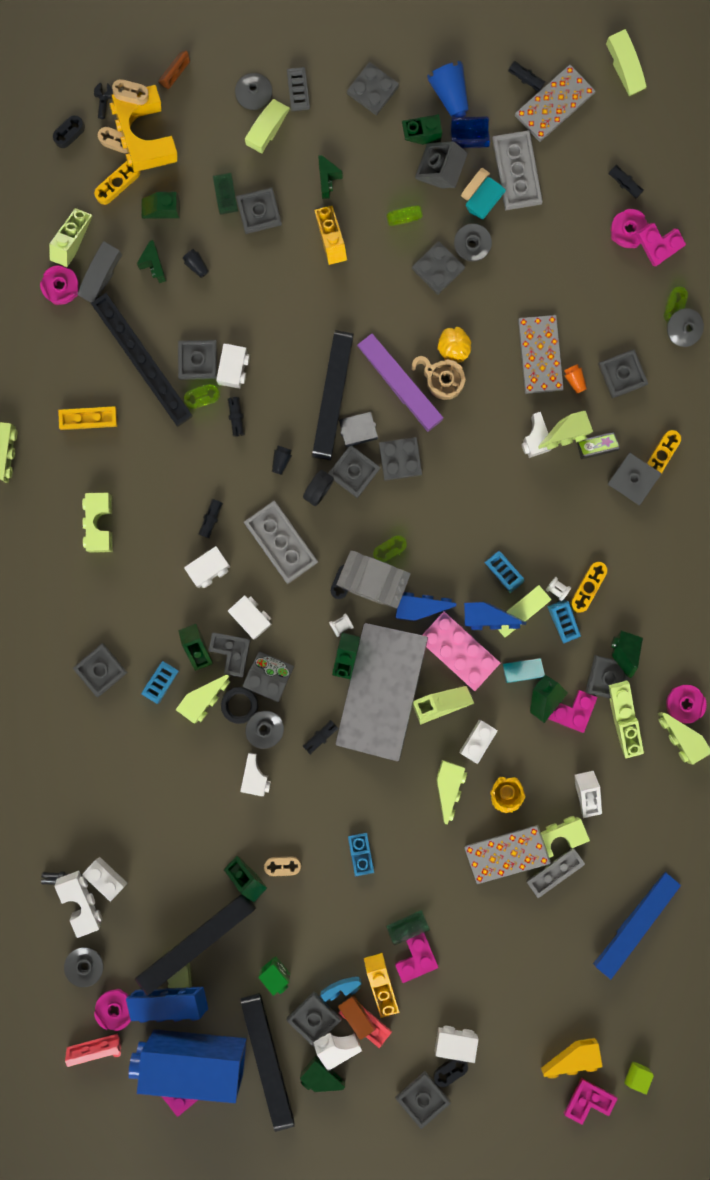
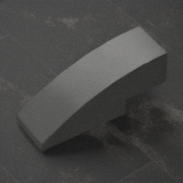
(99, 272)

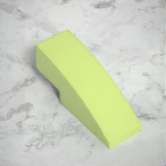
(626, 62)
(266, 125)
(527, 607)

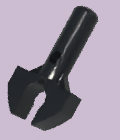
(103, 99)

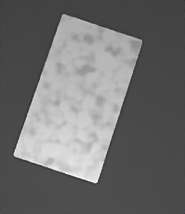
(381, 691)

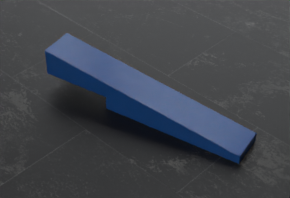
(636, 926)

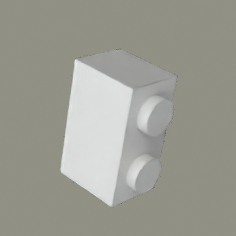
(232, 366)
(207, 567)
(250, 617)
(478, 741)
(104, 879)
(456, 1044)

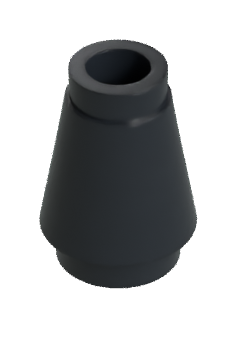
(195, 263)
(281, 459)

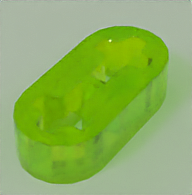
(404, 215)
(671, 303)
(197, 392)
(386, 545)

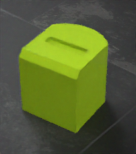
(639, 1078)

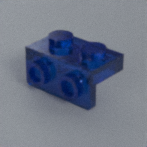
(470, 132)

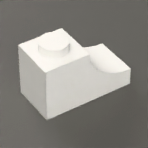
(536, 436)
(254, 780)
(588, 794)
(335, 1050)

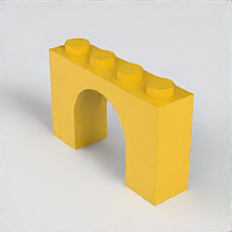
(142, 153)

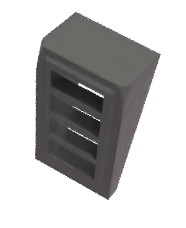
(298, 76)

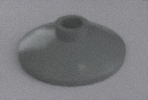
(253, 99)
(476, 234)
(677, 327)
(267, 737)
(76, 973)

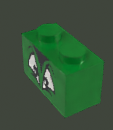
(274, 976)

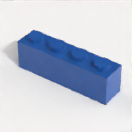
(167, 1004)

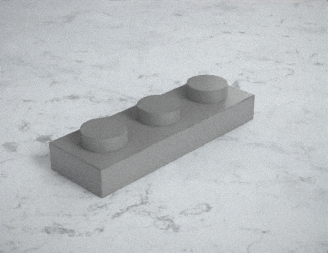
(555, 872)

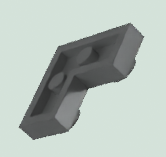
(235, 649)

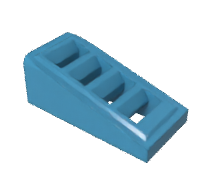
(514, 585)
(570, 618)
(157, 699)

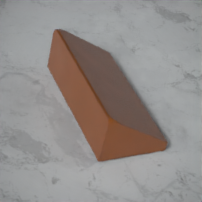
(174, 70)
(357, 1017)

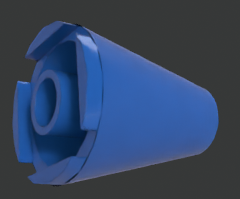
(451, 88)

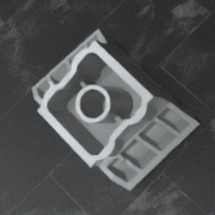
(373, 579)

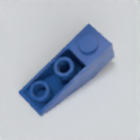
(416, 608)
(485, 614)

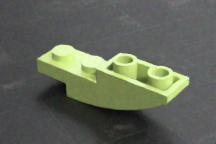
(625, 719)

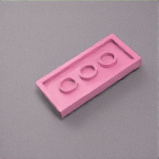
(460, 651)

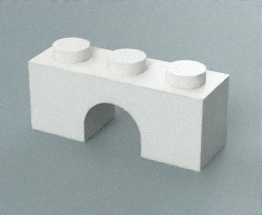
(74, 888)

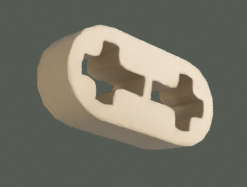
(130, 92)
(111, 143)
(475, 184)
(283, 871)

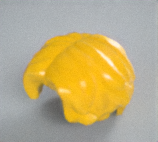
(454, 344)
(507, 794)

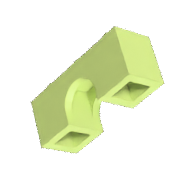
(95, 506)
(571, 830)

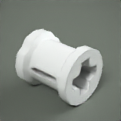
(551, 587)
(341, 625)

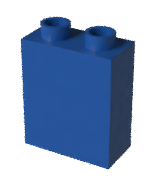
(189, 1066)

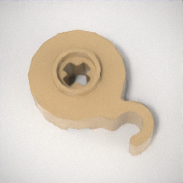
(436, 372)

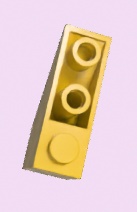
(331, 235)
(381, 985)
(577, 1057)

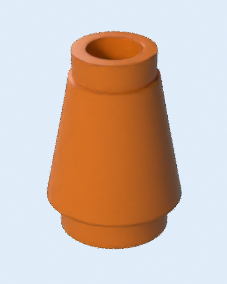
(575, 377)

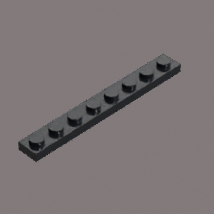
(141, 360)

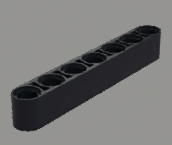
(332, 395)
(194, 944)
(267, 1062)

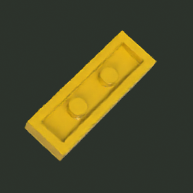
(87, 418)

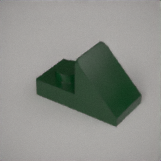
(328, 172)
(151, 259)

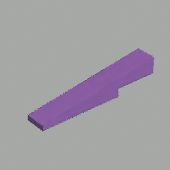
(400, 383)

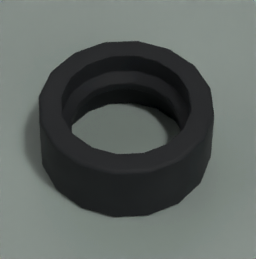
(225, 709)

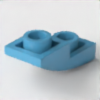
(361, 854)
(348, 985)

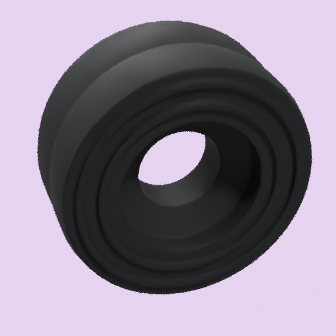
(318, 488)

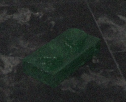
(225, 193)
(407, 927)

